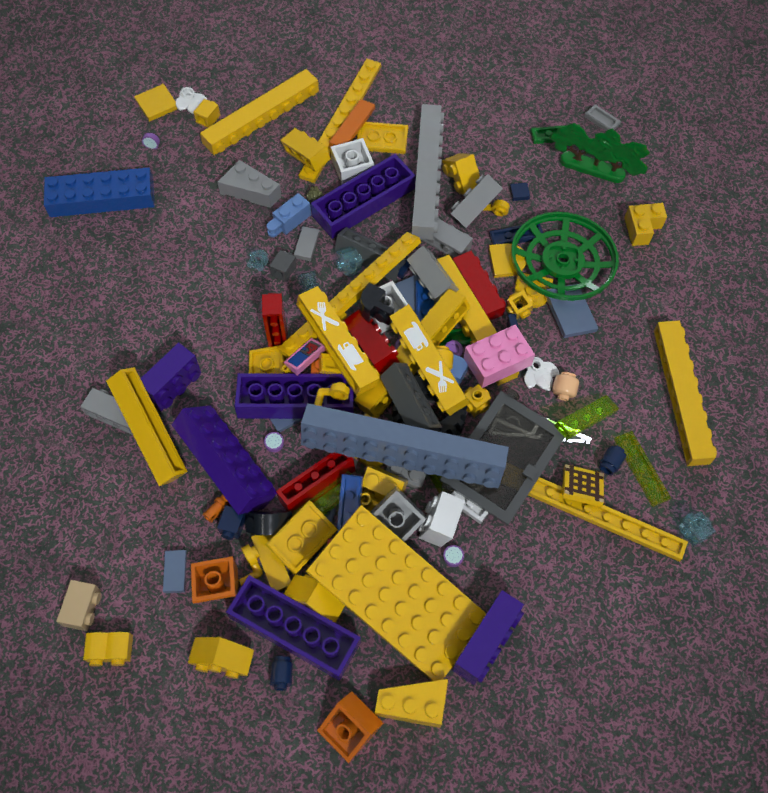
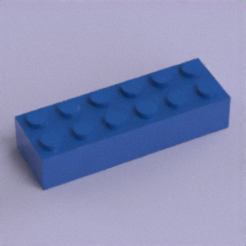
(99, 192)

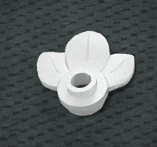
(189, 100)
(542, 375)

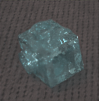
(349, 261)
(696, 528)

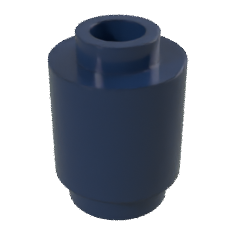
(612, 460)
(281, 673)

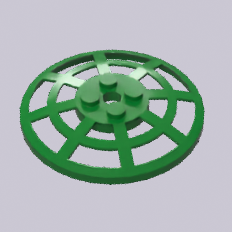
(566, 250)

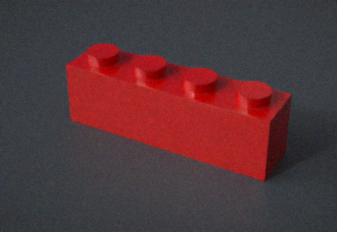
(480, 285)
(274, 319)
(372, 342)
(314, 480)

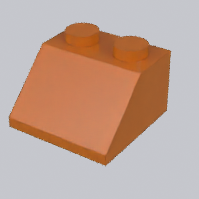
(214, 579)
(349, 726)

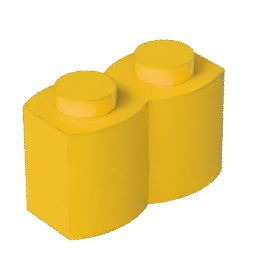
(108, 647)

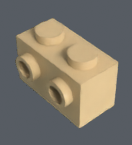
(79, 605)

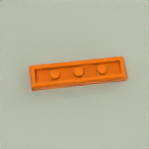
(353, 123)

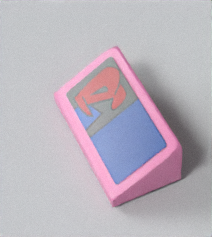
(304, 356)

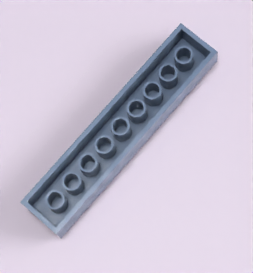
(403, 446)

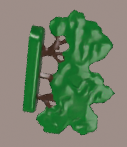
(604, 148)

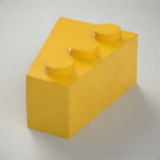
(414, 703)

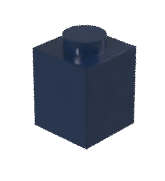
(231, 523)

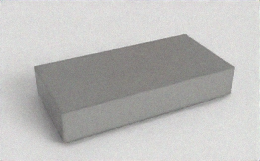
(602, 118)
(306, 243)

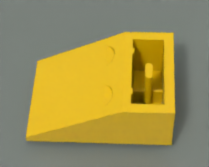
(378, 484)

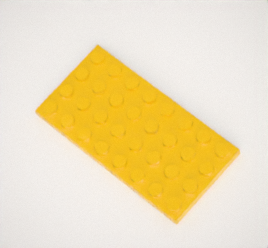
(397, 594)

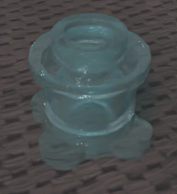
(255, 263)
(308, 281)

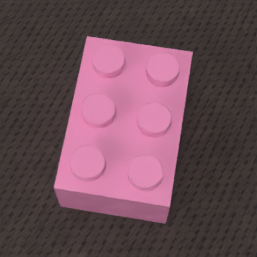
(498, 356)

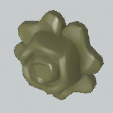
(314, 194)

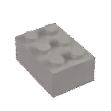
(399, 514)

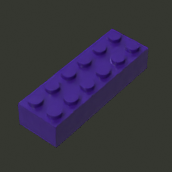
(363, 195)
(285, 395)
(224, 459)
(294, 627)

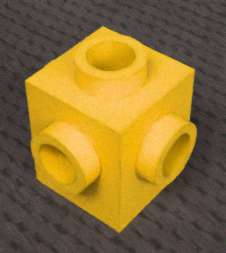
(522, 300)
(479, 400)

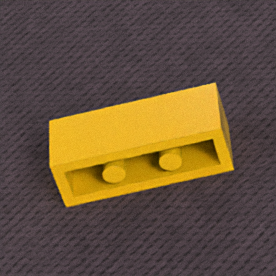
(305, 149)

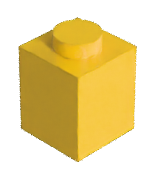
(206, 113)

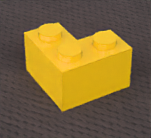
(463, 170)
(642, 221)
(314, 596)
(220, 655)

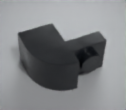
(373, 305)
(266, 522)

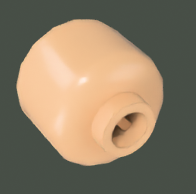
(565, 386)

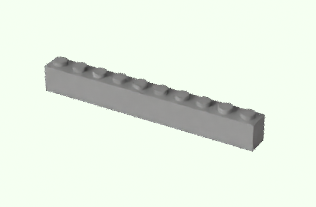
(427, 172)

